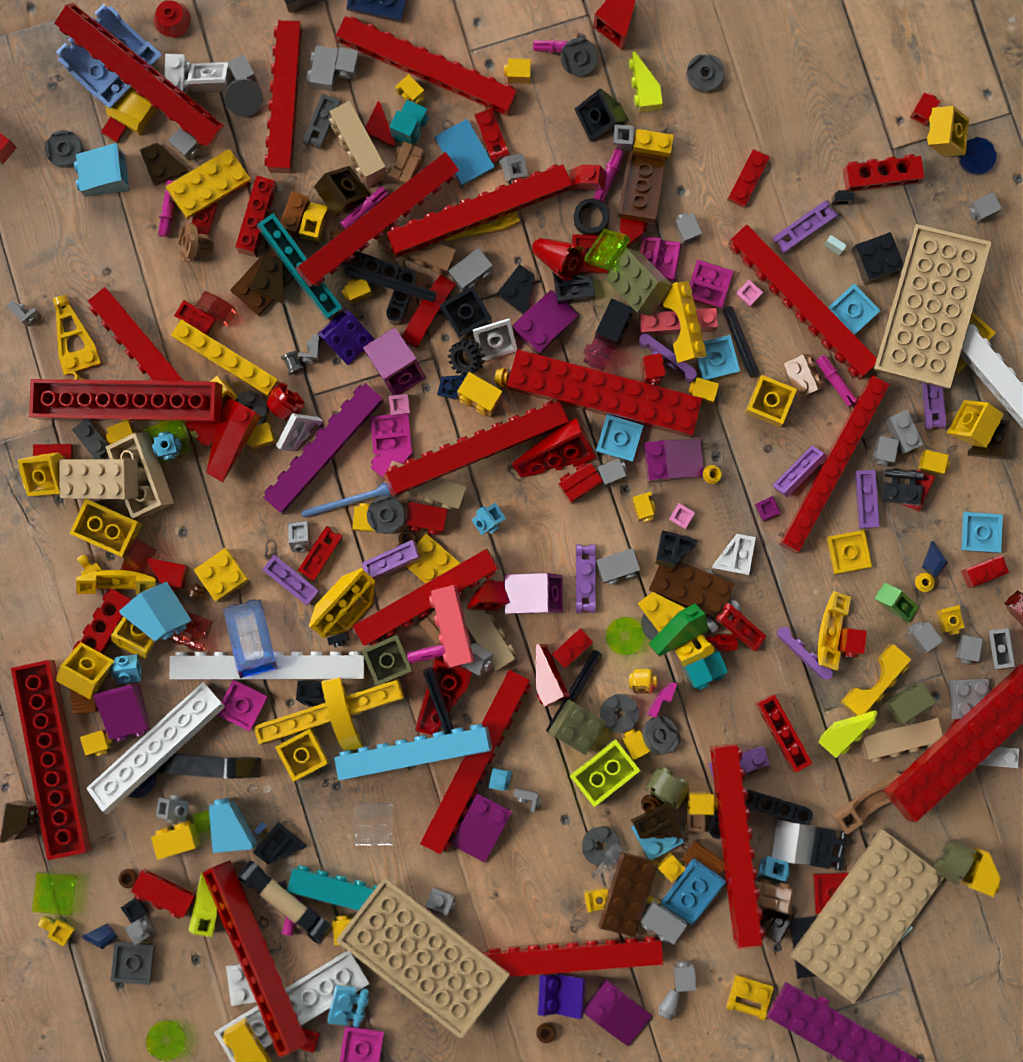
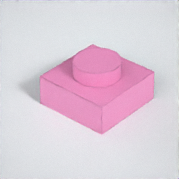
(749, 293)
(399, 404)
(681, 516)

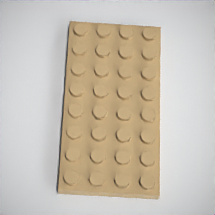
(932, 306)
(867, 916)
(422, 957)

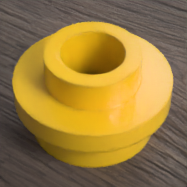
(501, 377)
(716, 474)
(918, 582)

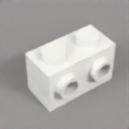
(177, 70)

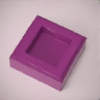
(767, 508)

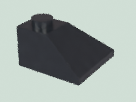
(600, 114)

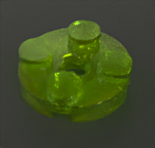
(627, 646)
(156, 1034)

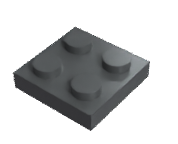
(132, 963)

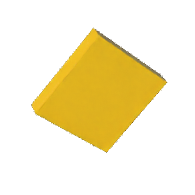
(849, 552)

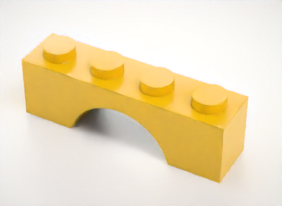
(690, 342)
(892, 663)

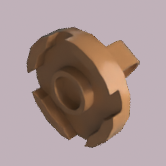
(191, 242)

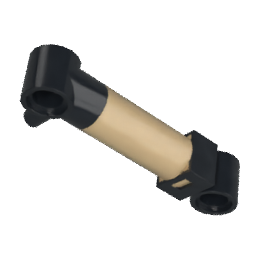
(303, 917)

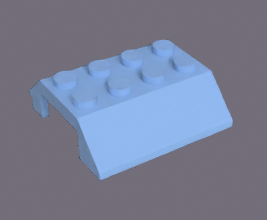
(91, 72)

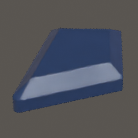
(449, 386)
(934, 560)
(101, 936)

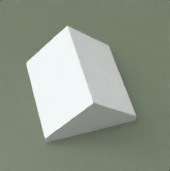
(208, 77)
(495, 339)
(793, 842)

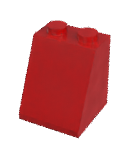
(614, 20)

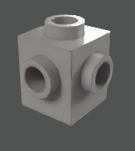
(172, 809)

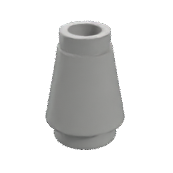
(669, 1005)

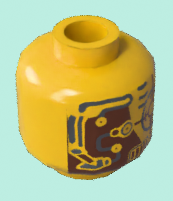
(642, 681)

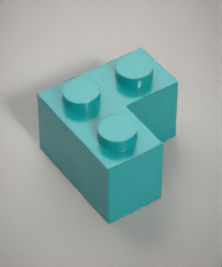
(408, 123)
(705, 670)

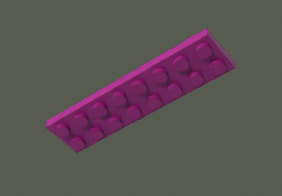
(831, 1029)

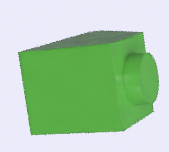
(896, 602)

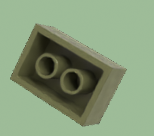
(638, 282)

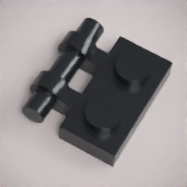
(903, 493)
(823, 848)

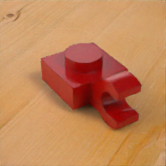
(723, 642)

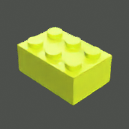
(604, 773)

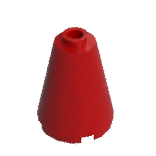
(559, 256)

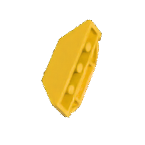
(343, 604)

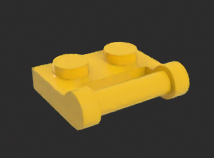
(689, 654)
(752, 991)

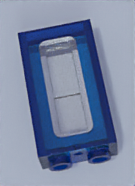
(250, 638)

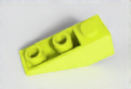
(648, 90)
(844, 732)
(203, 912)

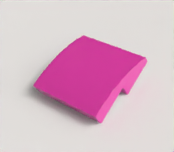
(662, 255)
(710, 283)
(390, 433)
(665, 694)

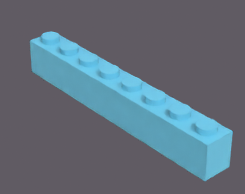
(413, 753)

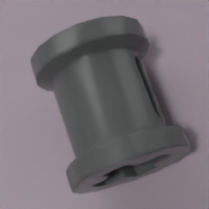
(292, 362)

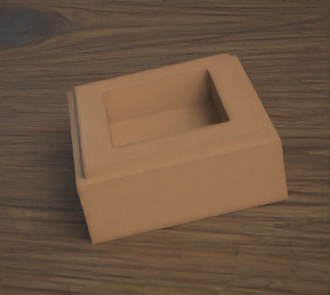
(695, 822)

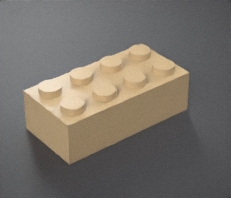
(358, 143)
(98, 478)
(152, 485)

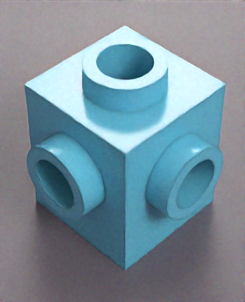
(171, 450)
(484, 519)
(126, 669)

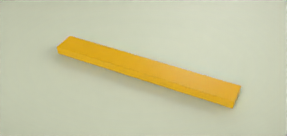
(319, 714)

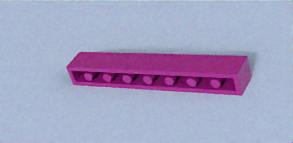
(323, 448)

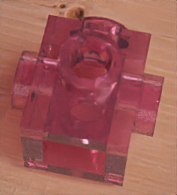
(598, 354)

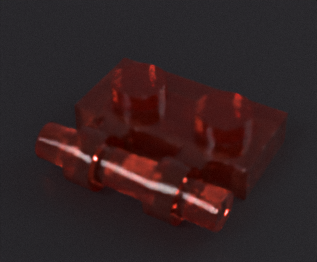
(198, 627)

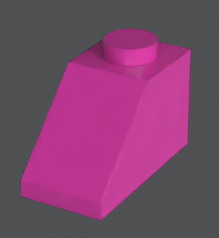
(382, 462)

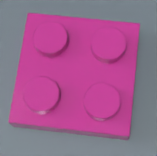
(242, 705)
(361, 1045)

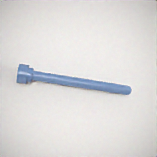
(381, 490)

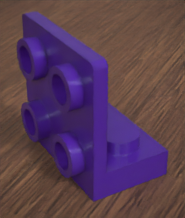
(346, 336)
(561, 995)

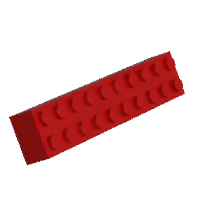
(604, 393)
(126, 400)
(959, 749)
(50, 759)
(736, 845)

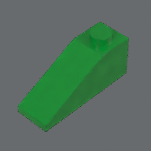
(681, 629)

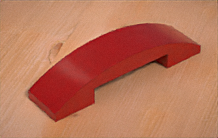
(427, 312)

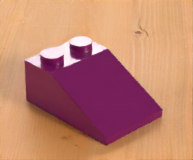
(544, 322)
(673, 459)
(481, 827)
(616, 1012)

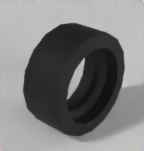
(592, 202)

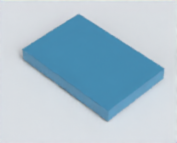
(465, 151)
(693, 891)

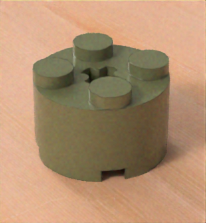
(667, 787)
(955, 861)

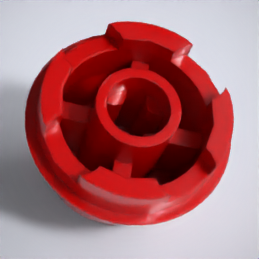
(171, 18)
(284, 402)

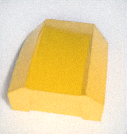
(132, 111)
(40, 474)
(132, 639)

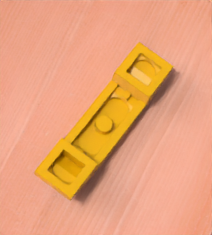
(113, 579)
(830, 630)
(340, 715)

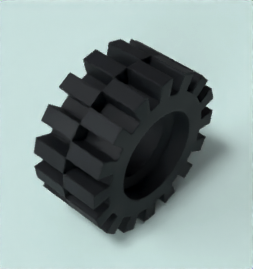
(473, 352)

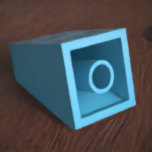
(102, 171)
(157, 612)
(229, 827)

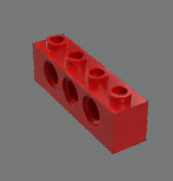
(911, 164)
(256, 211)
(100, 615)
(783, 733)

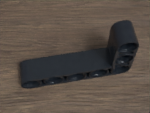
(400, 274)
(212, 766)
(773, 809)

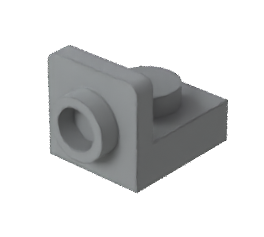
(23, 314)
(314, 347)
(299, 536)
(525, 795)
(441, 901)

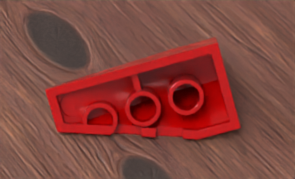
(230, 438)
(560, 448)
(452, 683)

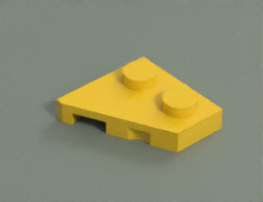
(659, 610)

